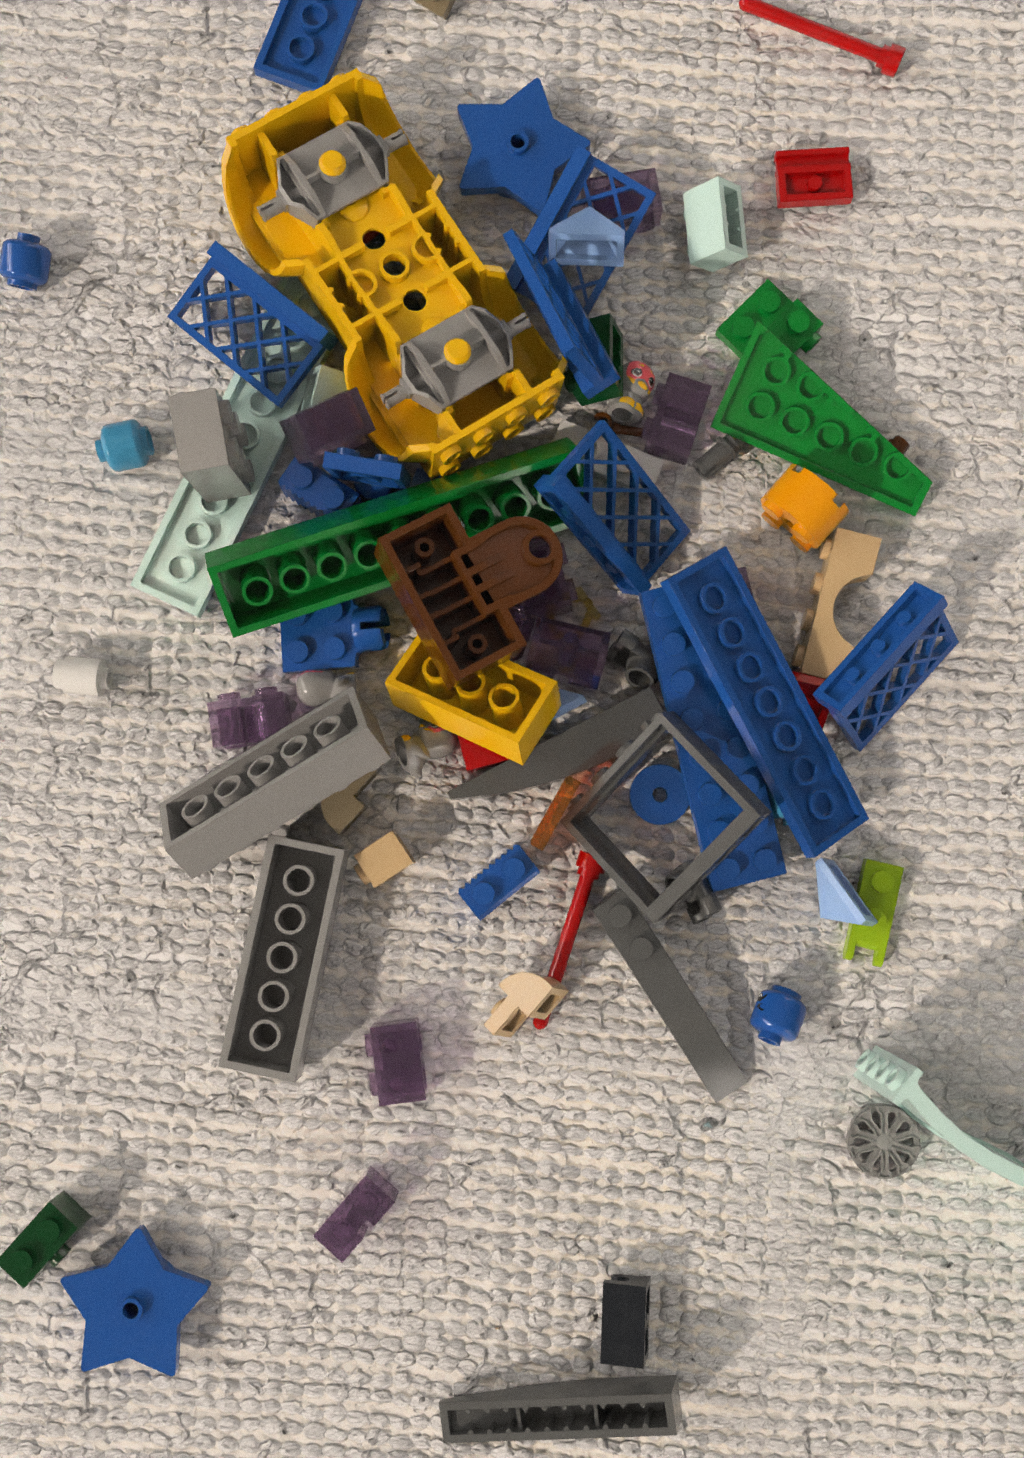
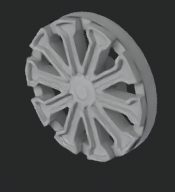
(883, 1141)

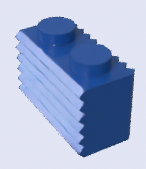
(316, 489)
(498, 882)

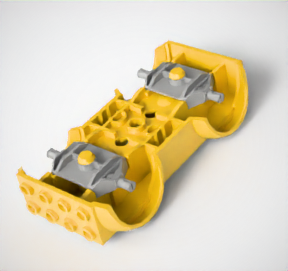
(432, 378)

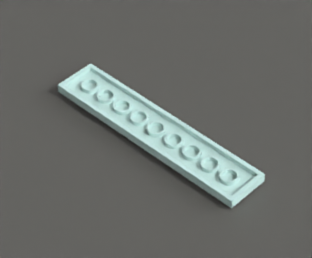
(175, 560)

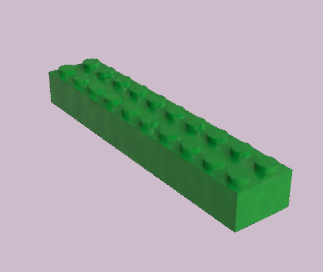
(334, 556)

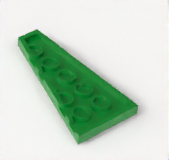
(800, 418)

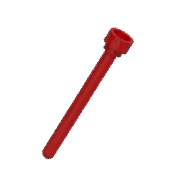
(886, 58)
(589, 871)

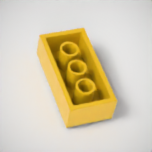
(497, 710)

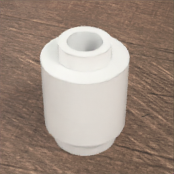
(82, 675)

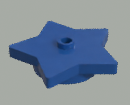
(516, 147)
(116, 1328)

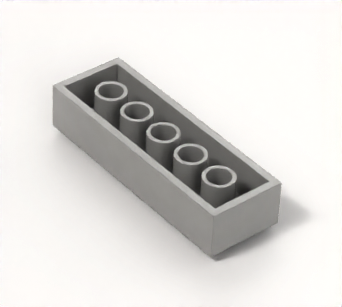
(272, 783)
(284, 958)

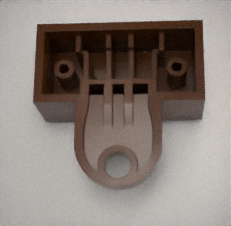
(464, 586)

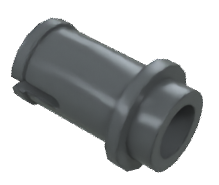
(717, 456)

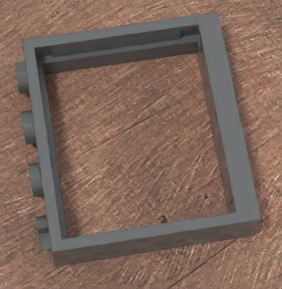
(607, 780)

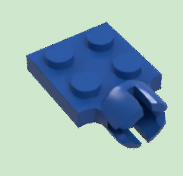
(371, 475)
(333, 637)

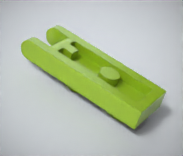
(879, 890)

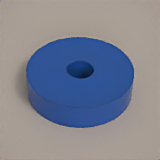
(642, 795)

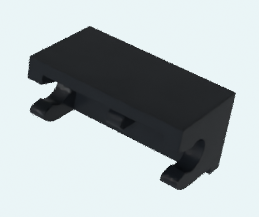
(625, 1321)

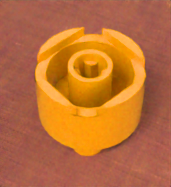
(803, 507)

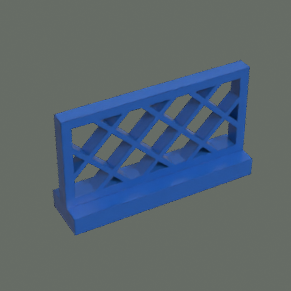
(559, 206)
(262, 295)
(565, 319)
(599, 536)
(885, 647)

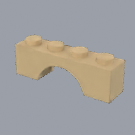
(847, 560)

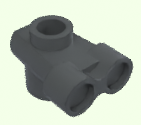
(636, 658)
(702, 901)

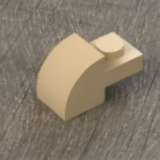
(527, 997)

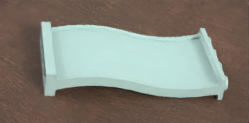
(899, 1084)

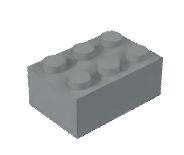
(211, 445)

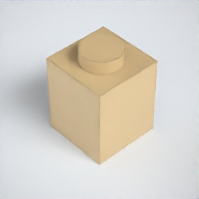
(383, 860)

